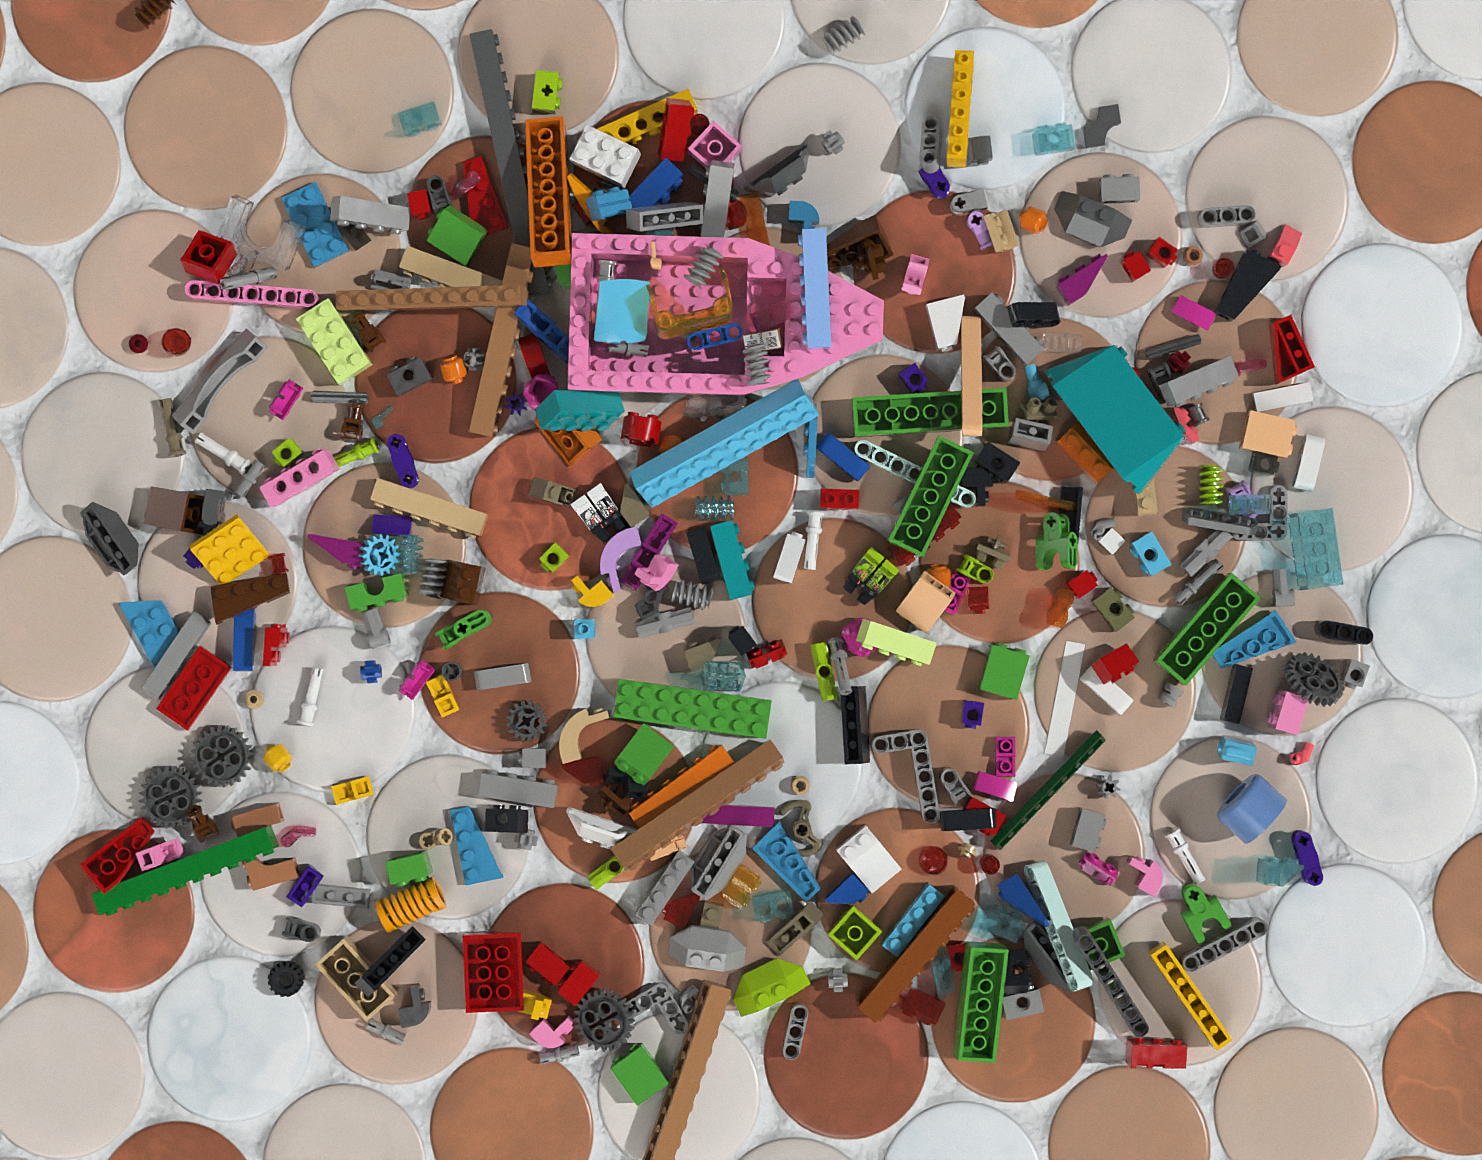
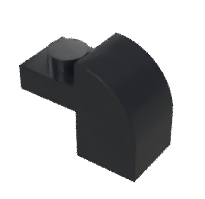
(980, 480)
(630, 788)

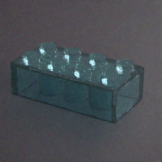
(1315, 549)

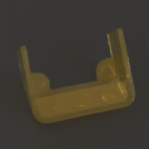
(672, 326)

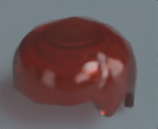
(737, 214)
(176, 342)
(933, 860)

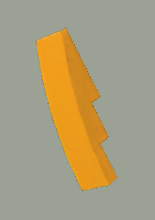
(582, 193)

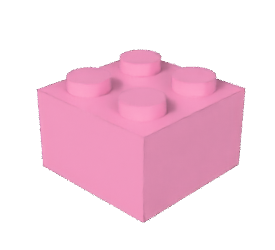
(714, 145)
(1287, 712)

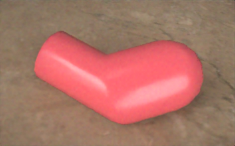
(1302, 756)

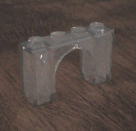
(234, 229)

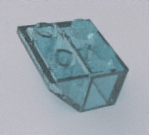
(1277, 872)

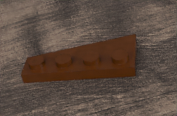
(245, 595)

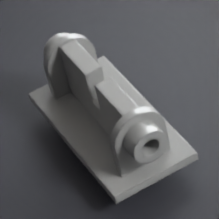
(387, 280)

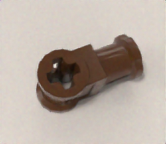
(370, 334)
(353, 423)
(202, 824)

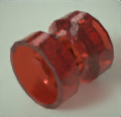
(700, 121)
(1219, 268)
(992, 865)

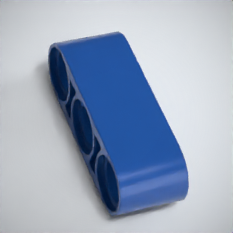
(724, 336)
(842, 456)

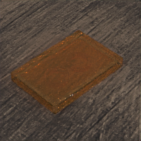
(1045, 500)

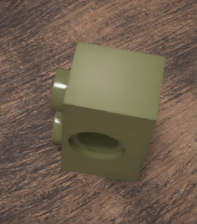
(1102, 604)

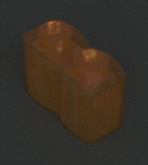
(1058, 612)

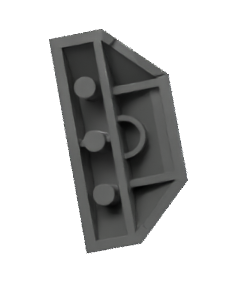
(782, 174)
(1091, 219)
(110, 538)
(1043, 955)

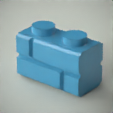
(608, 204)

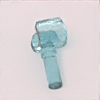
(377, 421)

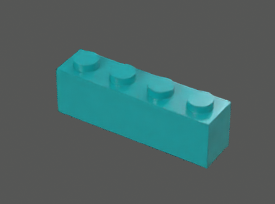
(731, 559)

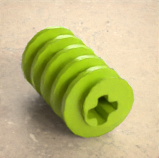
(1210, 484)

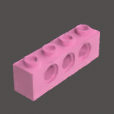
(326, 467)

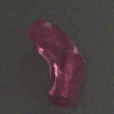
(465, 185)
(1250, 365)
(297, 832)

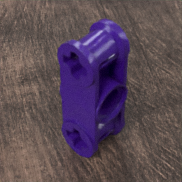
(402, 461)
(1308, 857)

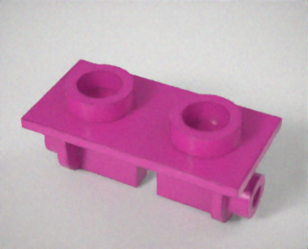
(290, 392)
(417, 679)
(1106, 872)

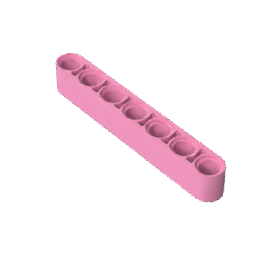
(260, 299)

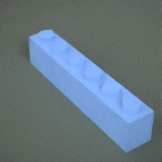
(815, 288)

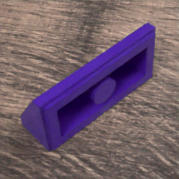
(392, 525)
(305, 885)

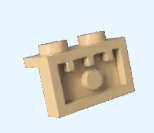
(1001, 231)

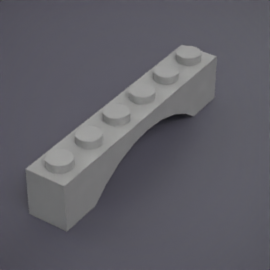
(240, 354)

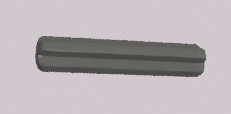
(700, 175)
(1173, 346)
(340, 397)

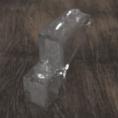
(720, 406)

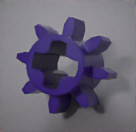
(518, 409)

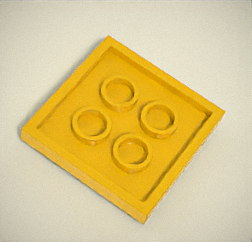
(229, 550)

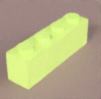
(896, 642)

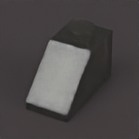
(355, 236)

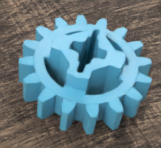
(387, 551)

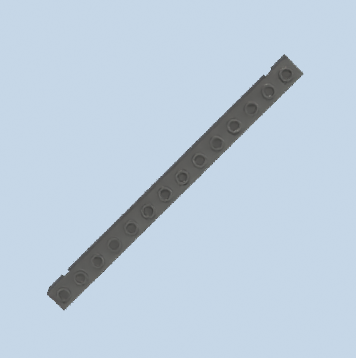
(505, 145)

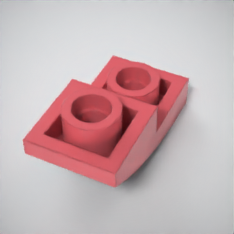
(1181, 415)

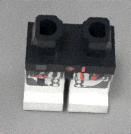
(600, 519)

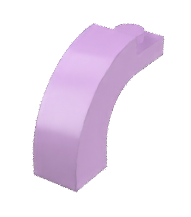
(615, 547)

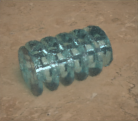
(714, 508)
(410, 554)

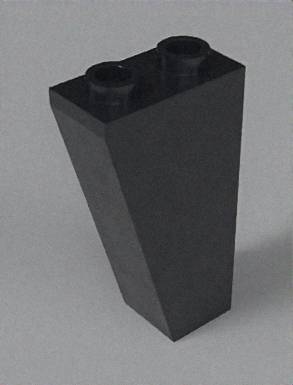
(1247, 281)

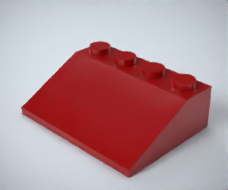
(493, 971)

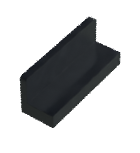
(1074, 495)
(1236, 693)

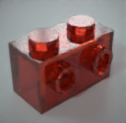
(922, 1005)

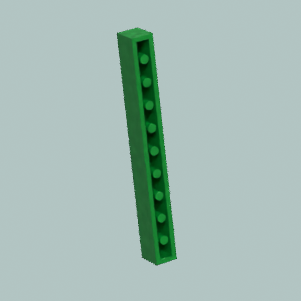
(185, 870)

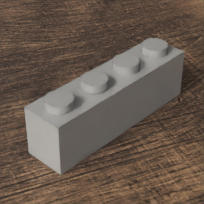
(717, 198)
(370, 214)
(664, 216)
(1017, 339)
(1198, 381)
(516, 789)
(665, 887)

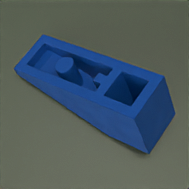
(1020, 899)

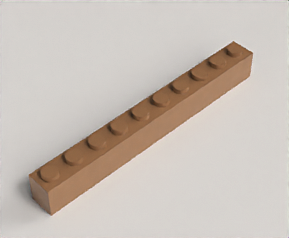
(431, 298)
(501, 348)
(698, 805)
(688, 1071)

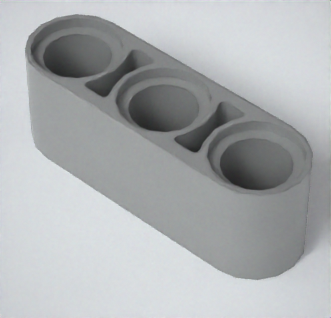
(933, 151)
(1234, 212)
(502, 676)
(795, 1040)

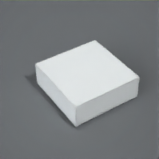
(1111, 541)

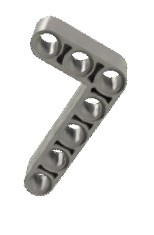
(918, 766)

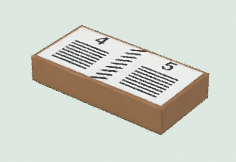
(771, 338)

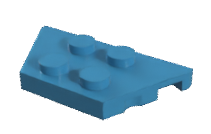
(809, 448)
(152, 626)

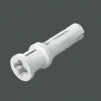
(230, 457)
(813, 529)
(309, 705)
(1182, 845)

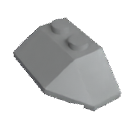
(718, 861)
(707, 948)

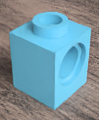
(584, 628)

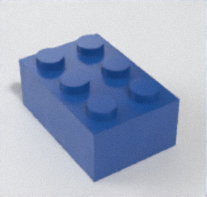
(658, 186)

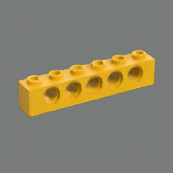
(960, 108)
(646, 115)
(1189, 996)

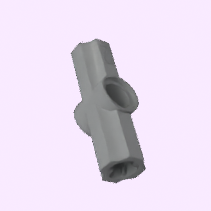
(1205, 551)
(665, 622)

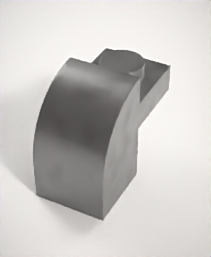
(417, 1012)

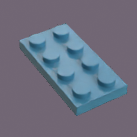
(321, 237)

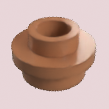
(1192, 249)

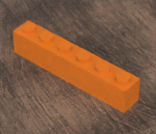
(687, 782)

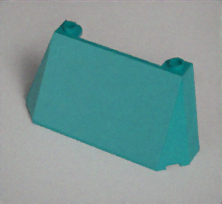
(1118, 413)

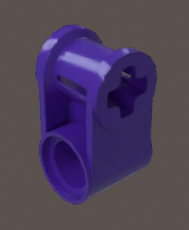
(935, 179)

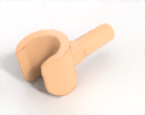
(655, 262)

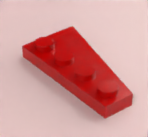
(482, 199)

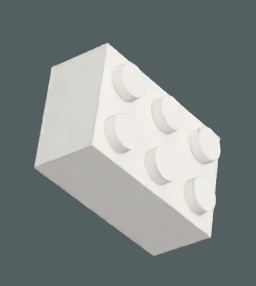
(605, 156)

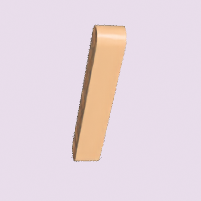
(971, 376)

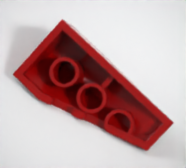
(115, 858)

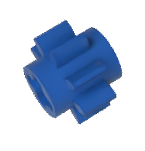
(371, 671)

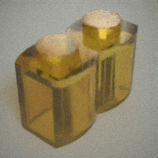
(741, 886)

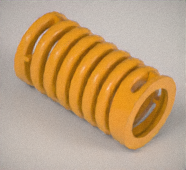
(437, 904)

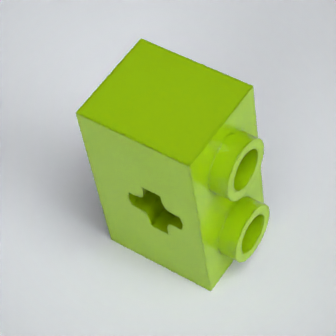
(543, 81)

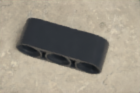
(1033, 314)
(702, 555)
(1334, 632)
(968, 819)

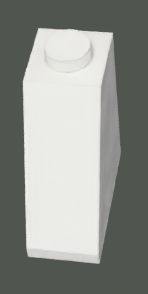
(945, 321)
(789, 557)

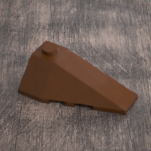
(850, 244)

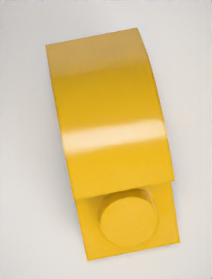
(592, 597)
(536, 1005)

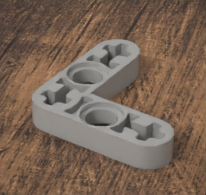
(1273, 522)
(662, 1001)

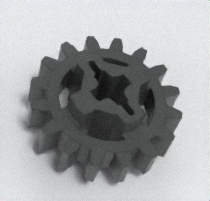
(521, 713)

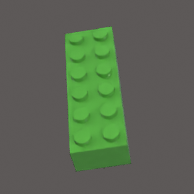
(930, 496)
(1206, 629)
(980, 1002)

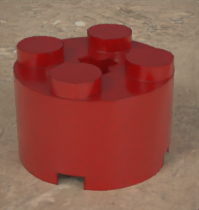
(641, 430)

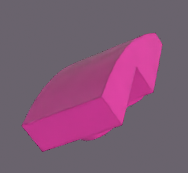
(1194, 312)
(959, 585)
(1005, 756)
(995, 786)

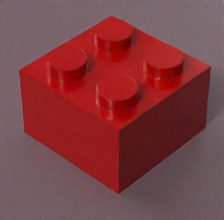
(208, 257)

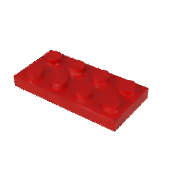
(194, 688)

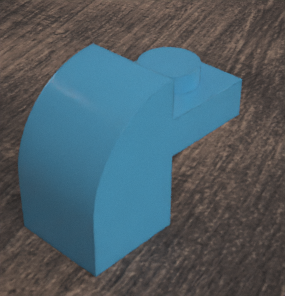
(803, 213)

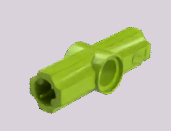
(826, 684)
(603, 874)

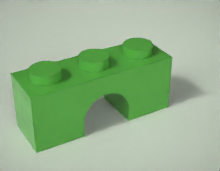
(360, 597)

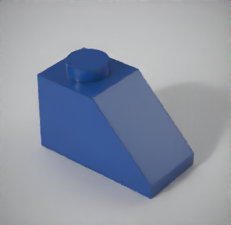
(848, 891)

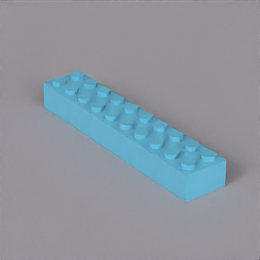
(724, 443)

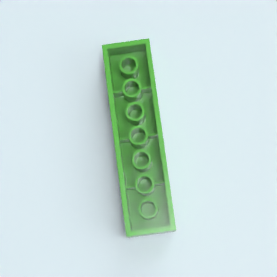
(924, 412)
(692, 708)

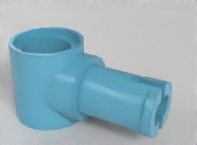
(1036, 387)

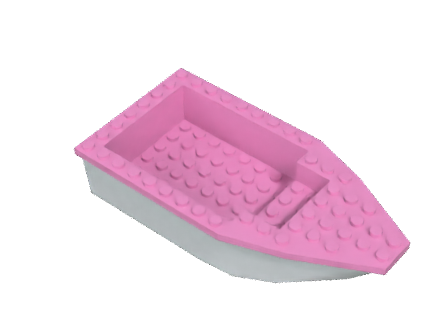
(756, 279)

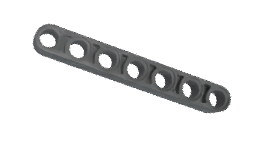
(1107, 974)

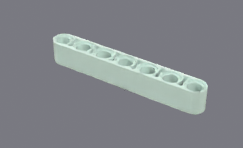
(907, 467)
(1060, 928)

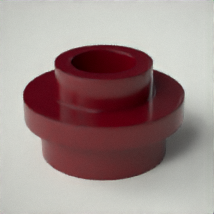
(144, 343)

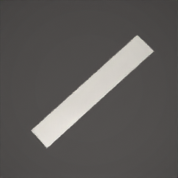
(1064, 698)

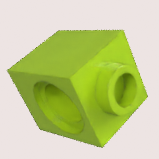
(296, 453)
(562, 557)

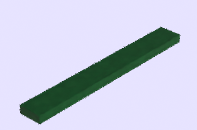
(1048, 790)

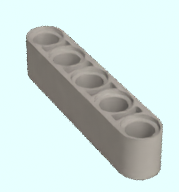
(176, 655)
(1233, 944)

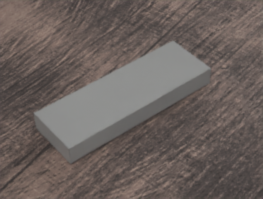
(341, 896)

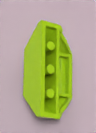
(769, 985)

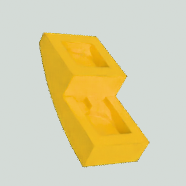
(442, 695)
(352, 790)

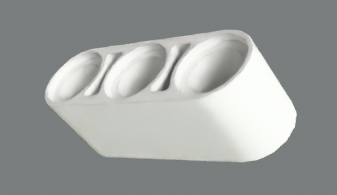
(1308, 462)
(1109, 693)

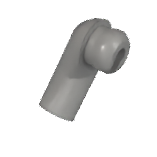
(1100, 527)
(686, 999)

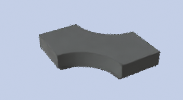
(1107, 118)
(649, 604)

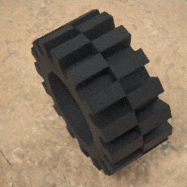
(275, 984)

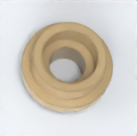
(260, 699)
(799, 791)
(967, 850)

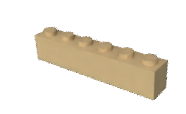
(442, 271)
(429, 507)

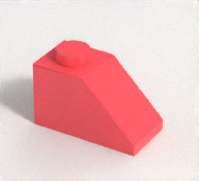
(1285, 245)

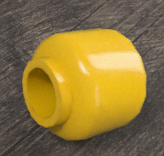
(277, 758)

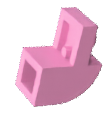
(915, 274)
(658, 573)
(160, 854)
(1152, 875)
(549, 1036)

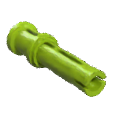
(359, 451)

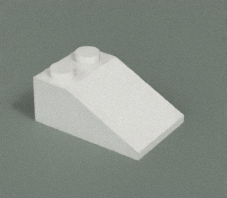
(868, 858)

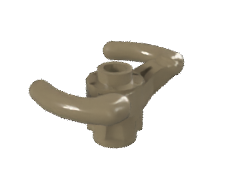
(805, 809)

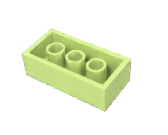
(334, 341)

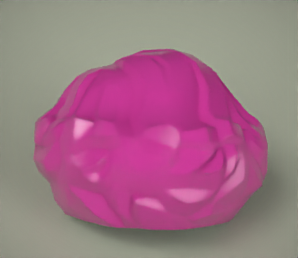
(538, 389)
(850, 633)

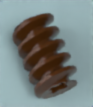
(152, 10)

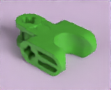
(1056, 539)
(475, 621)
(1201, 909)

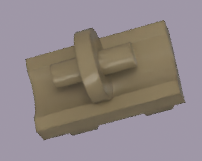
(1037, 410)
(1000, 555)

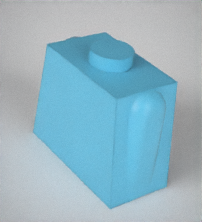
(1237, 750)

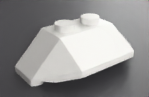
(598, 829)

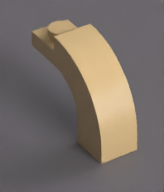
(569, 737)

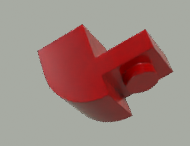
(533, 355)

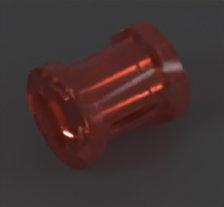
(278, 564)

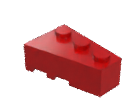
(1288, 350)
(1156, 1053)

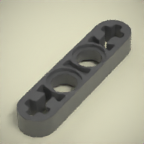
(1237, 524)

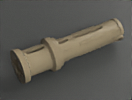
(173, 436)

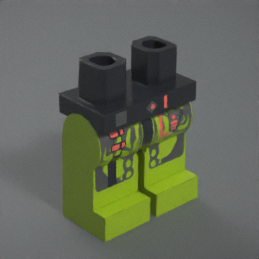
(865, 580)

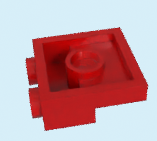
(275, 638)

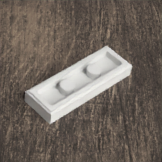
(1282, 397)

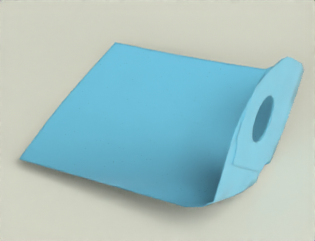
(622, 311)

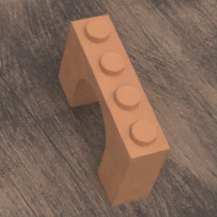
(259, 872)

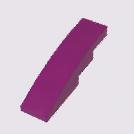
(651, 546)
(742, 815)

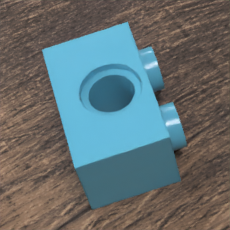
(1159, 560)

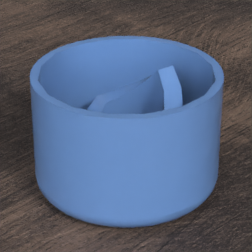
(1251, 808)

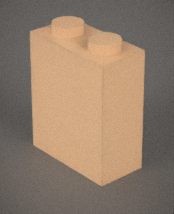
(1268, 434)
(925, 602)

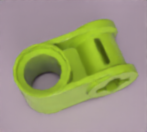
(974, 569)

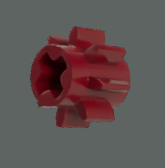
(1179, 361)

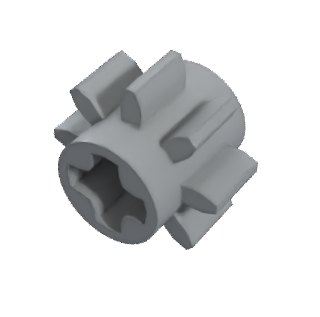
(832, 142)
(474, 359)
(1113, 788)
(526, 840)
(837, 980)

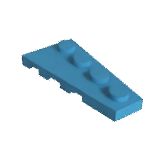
(1261, 637)
(475, 855)
(784, 858)

